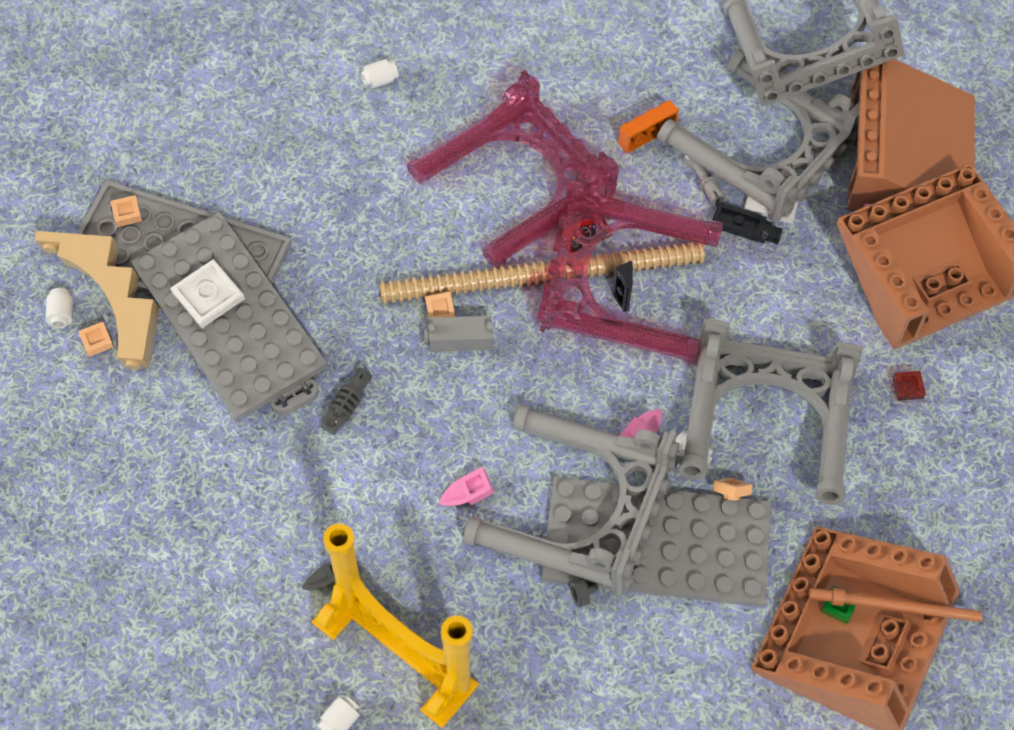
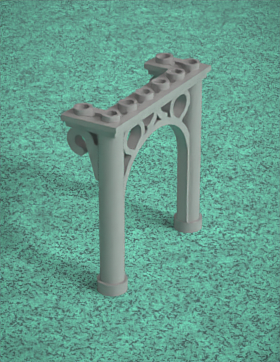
(824, 65)
(767, 183)
(776, 369)
(600, 566)

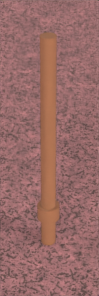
(840, 597)

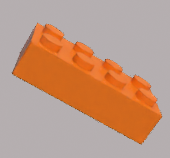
(646, 127)

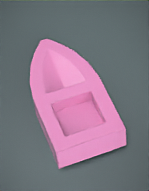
(648, 421)
(468, 489)

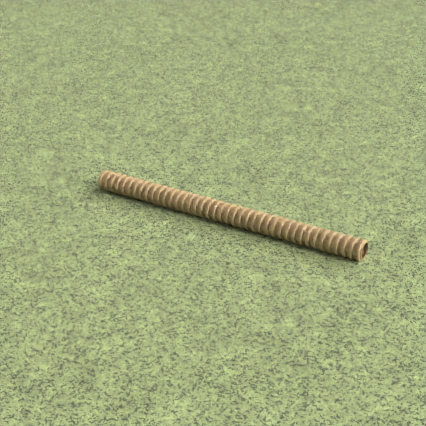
(538, 272)

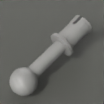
(708, 184)

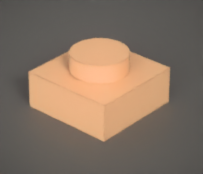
(126, 211)
(440, 305)
(95, 339)
(732, 488)

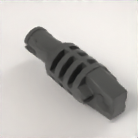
(345, 402)

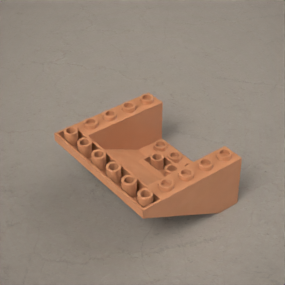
(907, 131)
(932, 254)
(882, 655)

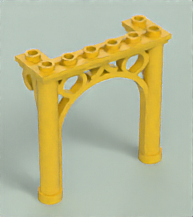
(351, 601)

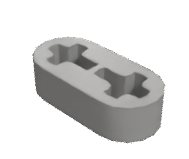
(295, 398)

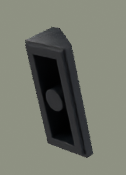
(623, 285)

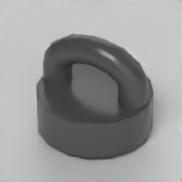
(581, 592)

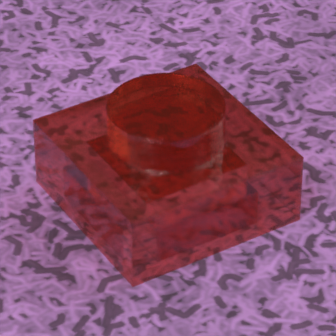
(908, 385)

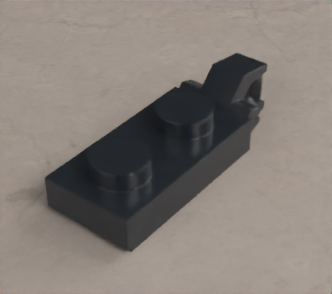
(746, 224)

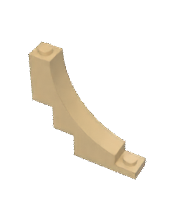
(97, 259)

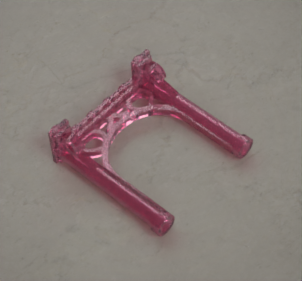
(521, 106)
(568, 315)

